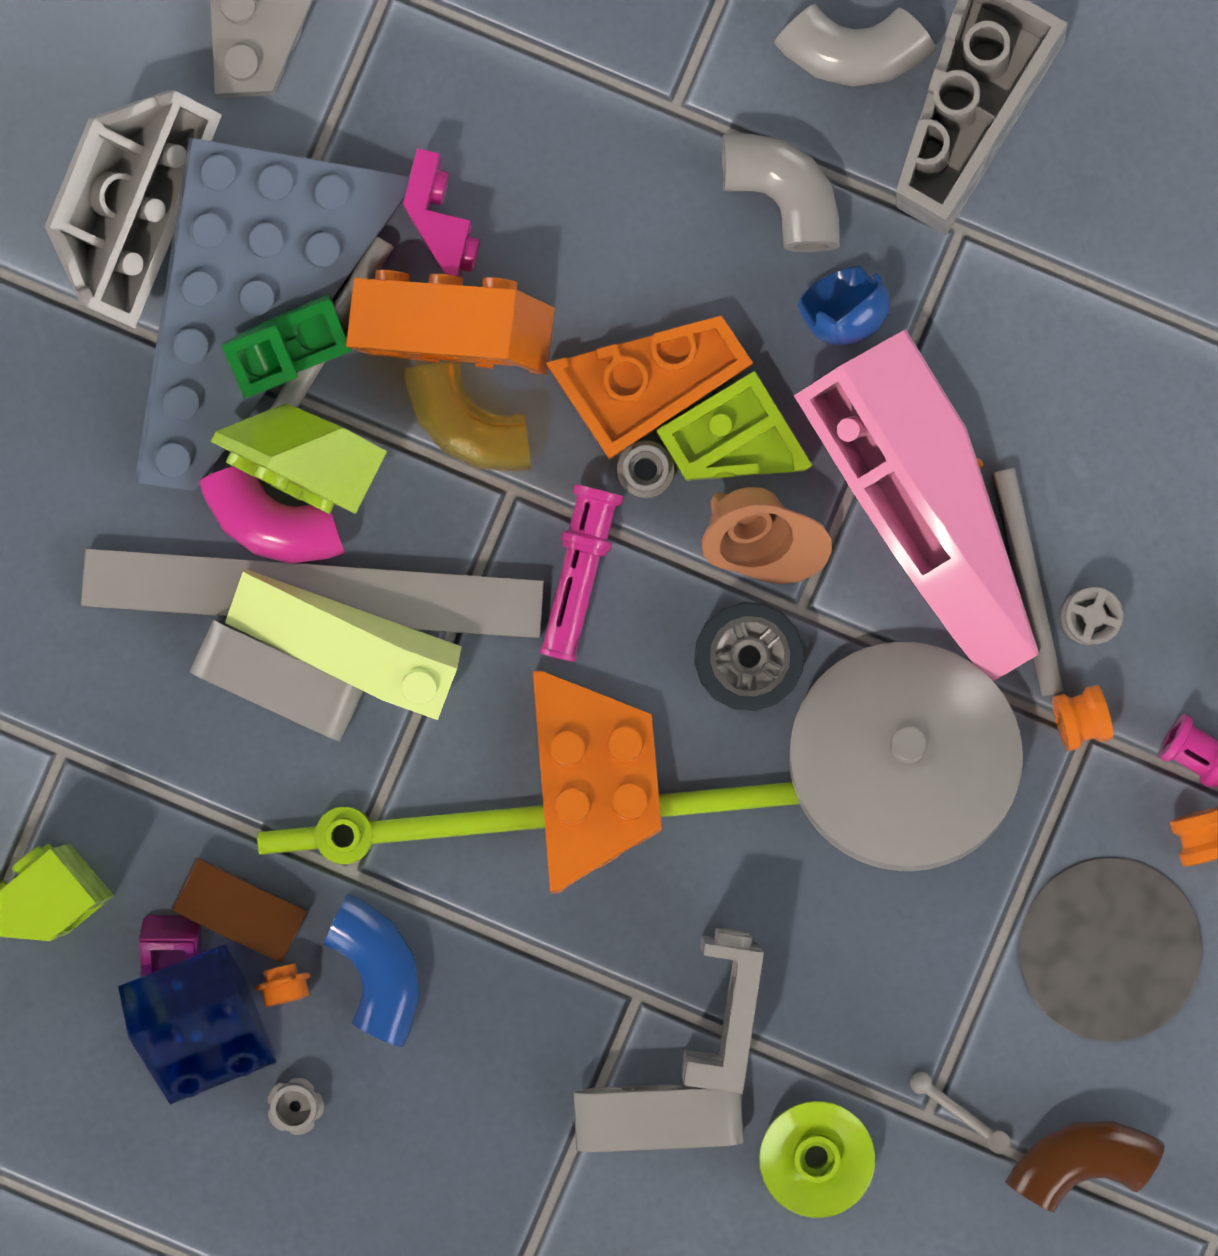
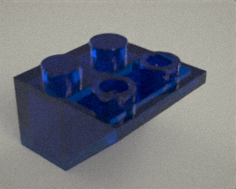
(196, 1024)

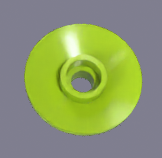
(823, 1188)

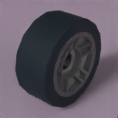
(767, 632)

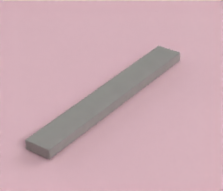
(403, 597)

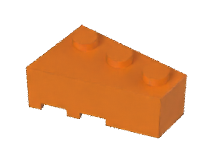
(450, 321)

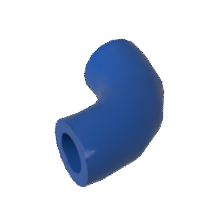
(384, 968)

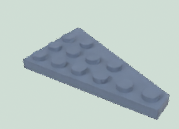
(247, 245)

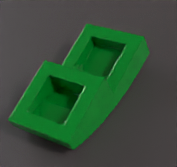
(286, 345)

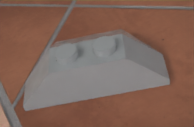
(124, 200)

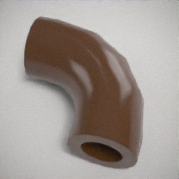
(1085, 1153)

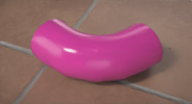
(265, 524)

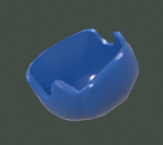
(845, 306)

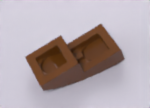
(239, 909)

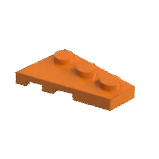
(648, 381)

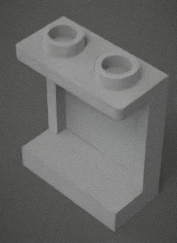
(728, 1068)

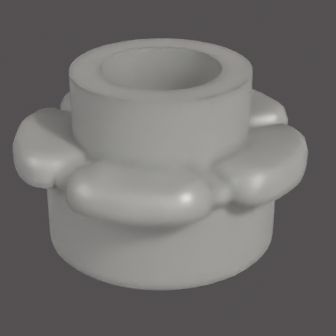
(295, 1121)

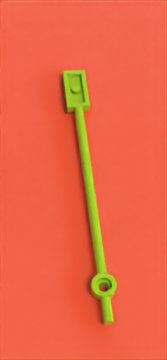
(490, 821)

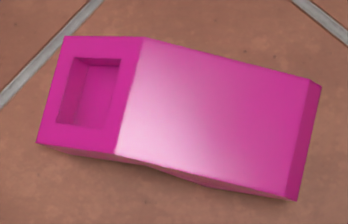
(444, 235)

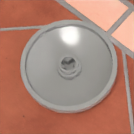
(905, 756)

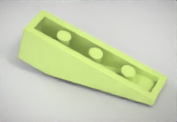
(347, 643)

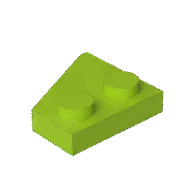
(733, 436)

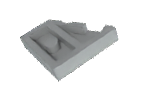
(253, 43)

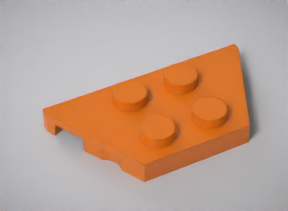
(593, 778)

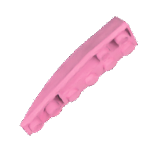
(924, 494)

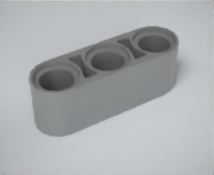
(275, 680)
(656, 1118)

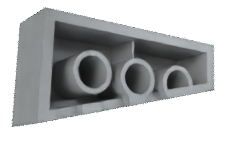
(977, 92)

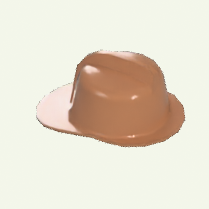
(763, 539)

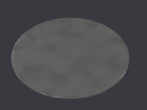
(1110, 949)

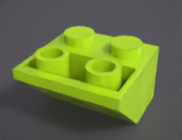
(303, 456)
(50, 894)

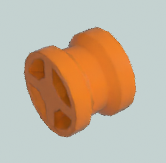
(1082, 717)
(1197, 836)

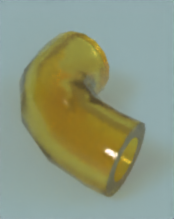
(461, 426)

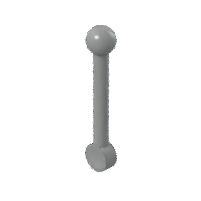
(996, 1139)

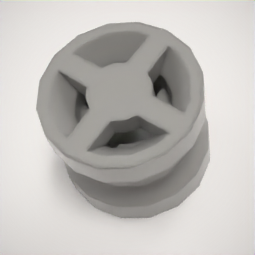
(1104, 610)

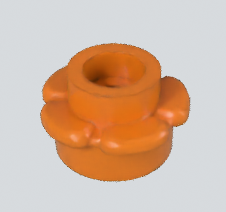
(283, 985)

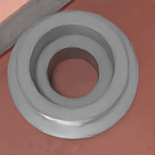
(651, 451)

